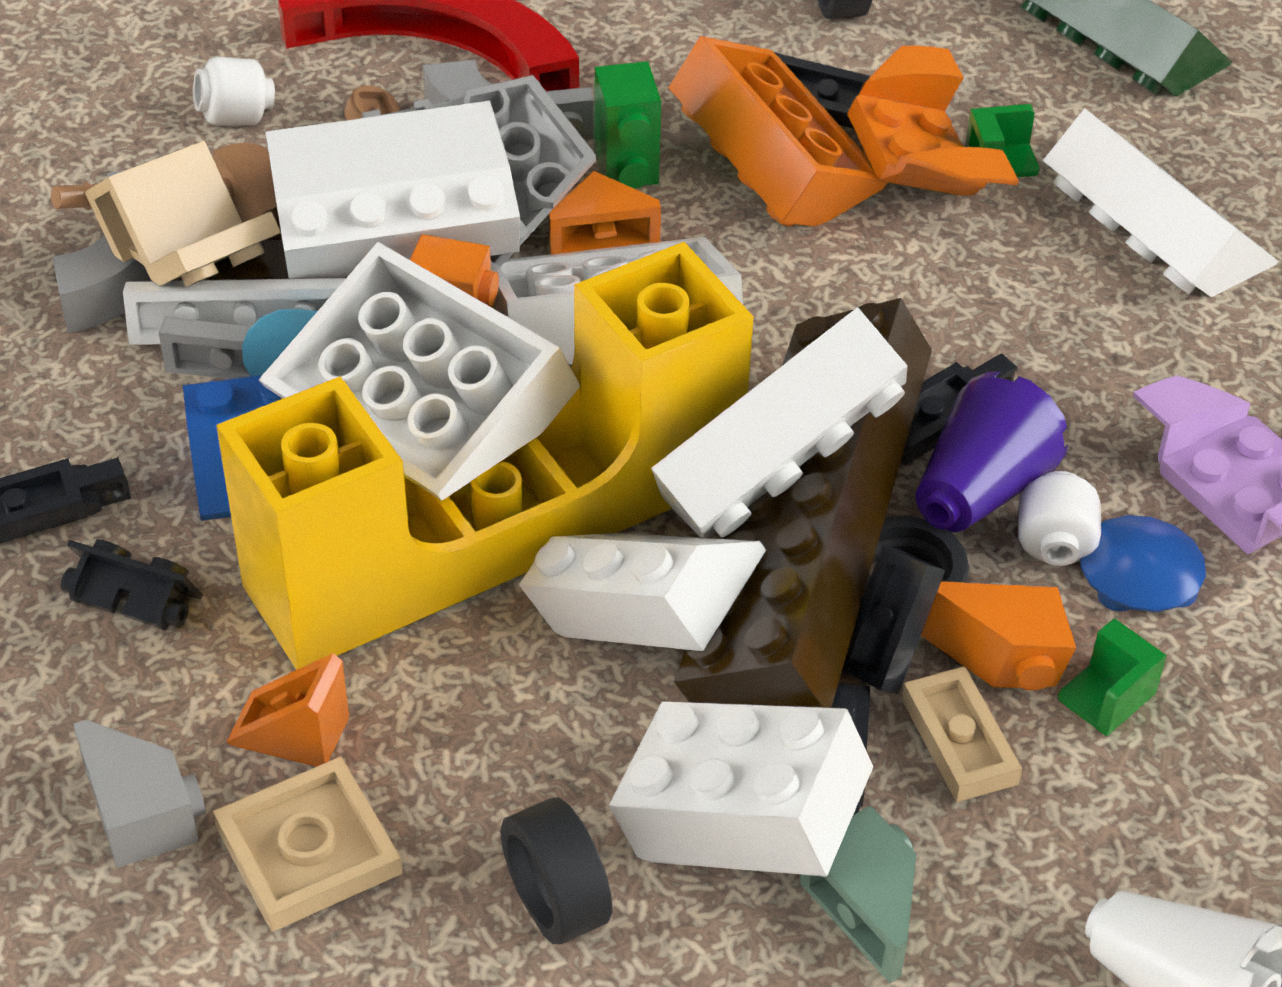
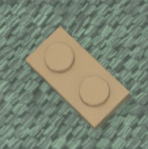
(961, 734)

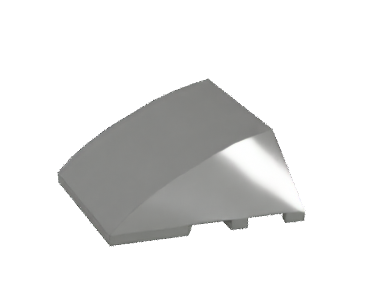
(539, 143)

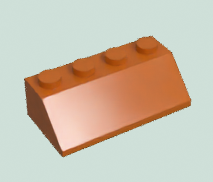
(773, 132)

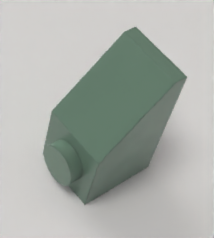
(870, 890)

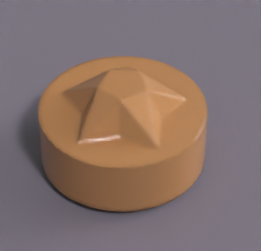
(367, 99)

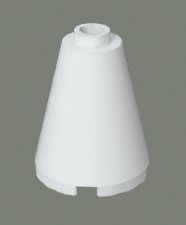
(1182, 945)

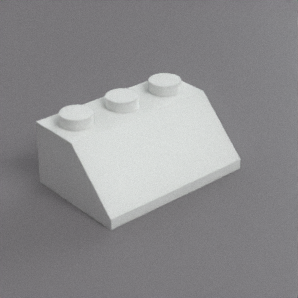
(639, 586)

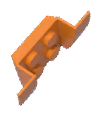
(909, 133)

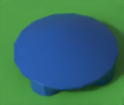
(1144, 565)

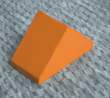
(602, 216)
(296, 714)

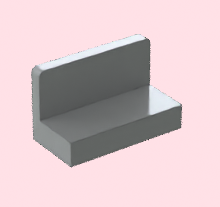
(203, 348)

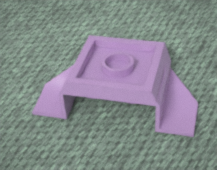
(1219, 458)

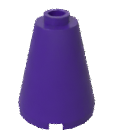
(990, 450)

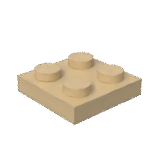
(307, 843)

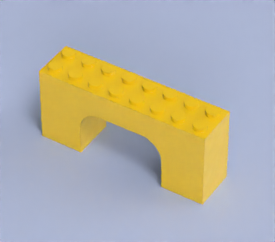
(354, 550)

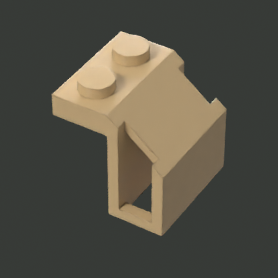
(177, 217)

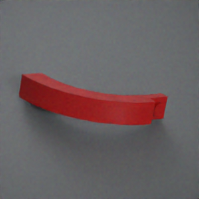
(496, 30)

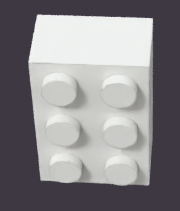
(743, 787)

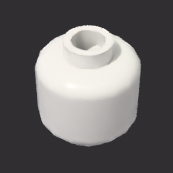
(232, 91)
(1057, 516)

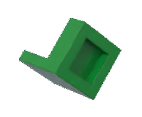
(1007, 130)
(1118, 680)

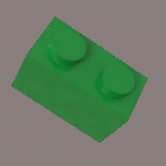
(627, 123)

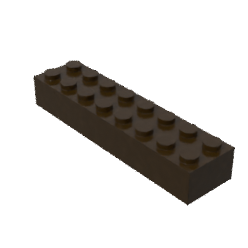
(820, 536)

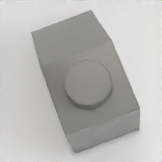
(138, 793)

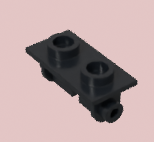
(154, 588)

